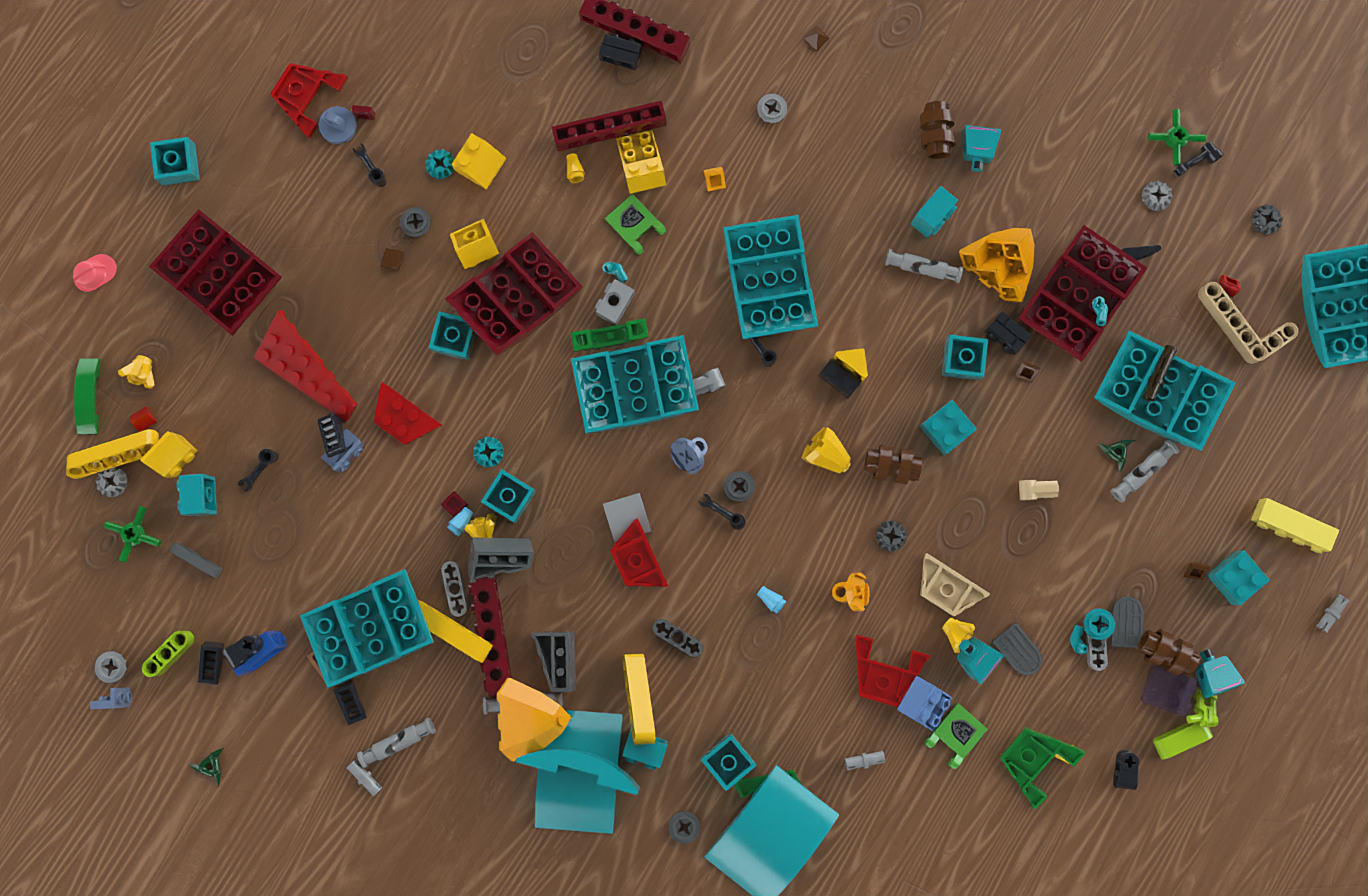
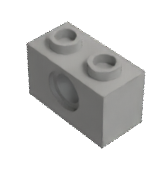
(614, 313)

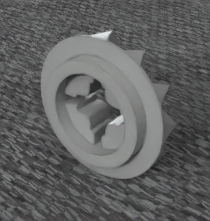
(770, 100)
(1151, 201)
(119, 478)
(104, 673)

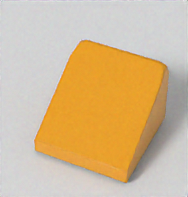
(714, 179)

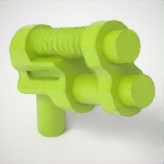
(1204, 714)

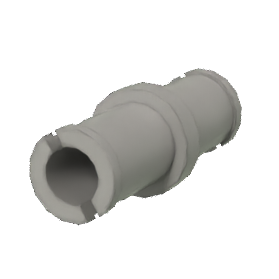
(1332, 613)
(864, 760)
(364, 777)

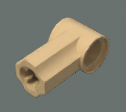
(1038, 489)

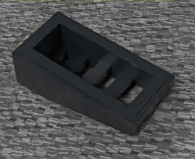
(1141, 252)
(327, 424)
(204, 653)
(356, 699)

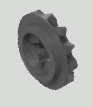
(409, 216)
(1259, 221)
(739, 496)
(883, 541)
(682, 836)

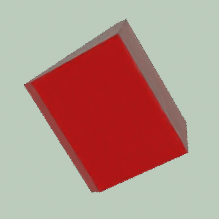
(1229, 285)
(142, 419)

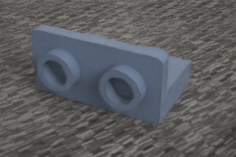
(353, 449)
(118, 699)

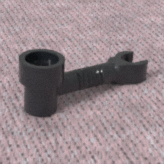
(1209, 152)
(375, 174)
(764, 353)
(264, 462)
(727, 514)

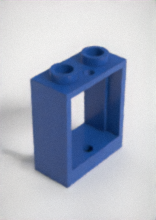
(272, 644)

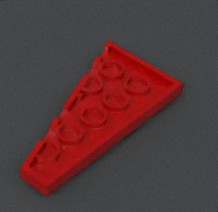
(301, 366)

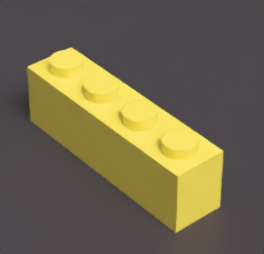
(1294, 525)

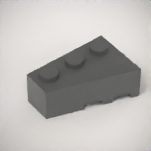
(497, 556)
(558, 659)

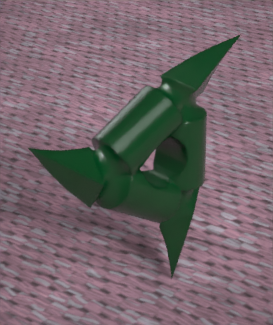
(1123, 452)
(202, 768)

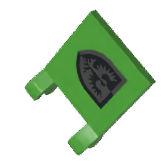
(632, 220)
(959, 732)

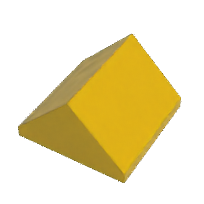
(853, 361)

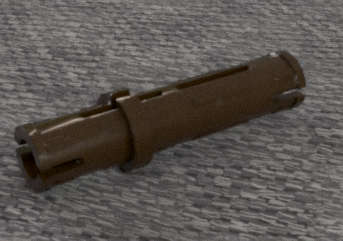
(1156, 380)

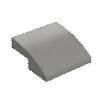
(623, 512)

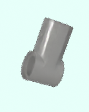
(710, 381)

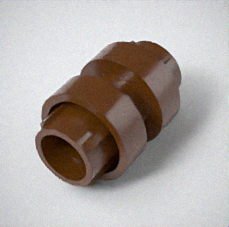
(936, 122)
(884, 463)
(1176, 655)

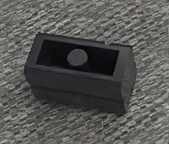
(620, 51)
(1007, 333)
(839, 378)

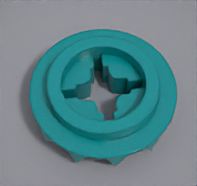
(440, 172)
(483, 459)
(1105, 618)

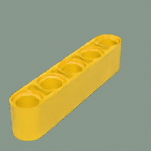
(110, 454)
(455, 633)
(638, 699)

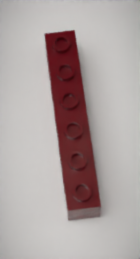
(673, 51)
(609, 126)
(497, 626)

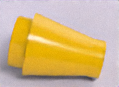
(574, 169)

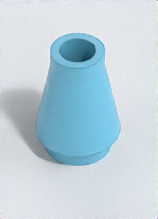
(459, 522)
(771, 599)

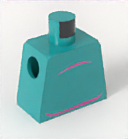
(979, 145)
(978, 659)
(1217, 675)

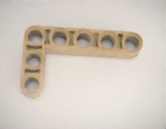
(1242, 327)

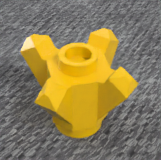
(139, 372)
(481, 527)
(957, 632)

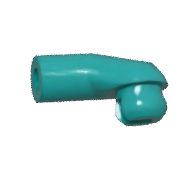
(615, 269)
(1101, 310)
(1076, 641)

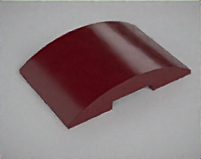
(215, 272)
(515, 295)
(1063, 300)

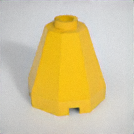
(827, 452)

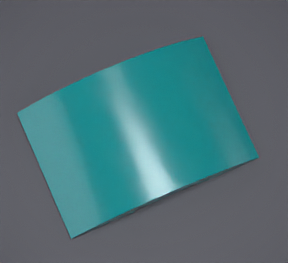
(769, 277)
(1337, 304)
(635, 385)
(1184, 405)
(367, 629)
(608, 772)
(571, 796)
(772, 835)

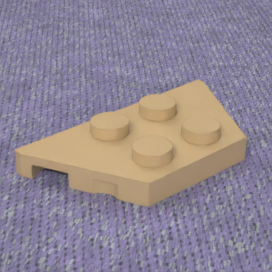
(948, 588)

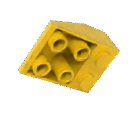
(641, 161)

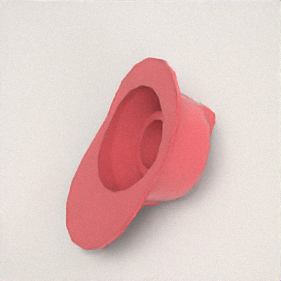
(94, 272)

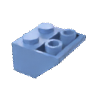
(925, 703)

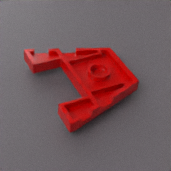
(298, 88)
(883, 681)

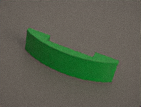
(609, 336)
(85, 396)

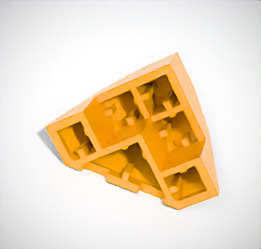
(1002, 261)
(527, 719)

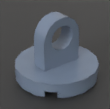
(337, 125)
(688, 454)

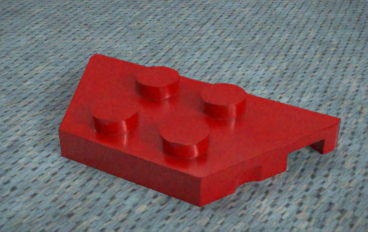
(401, 417)
(636, 559)

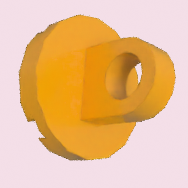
(856, 593)

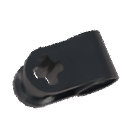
(240, 651)
(1126, 773)

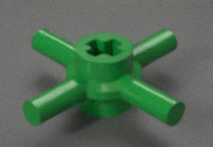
(1180, 133)
(130, 540)

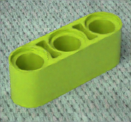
(159, 656)
(1181, 739)

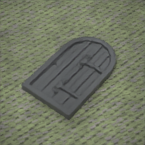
(1128, 622)
(1019, 650)

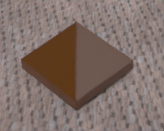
(816, 38)
(1027, 371)
(1196, 570)

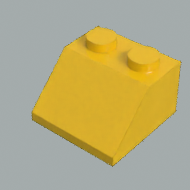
(478, 161)
(474, 244)
(169, 455)

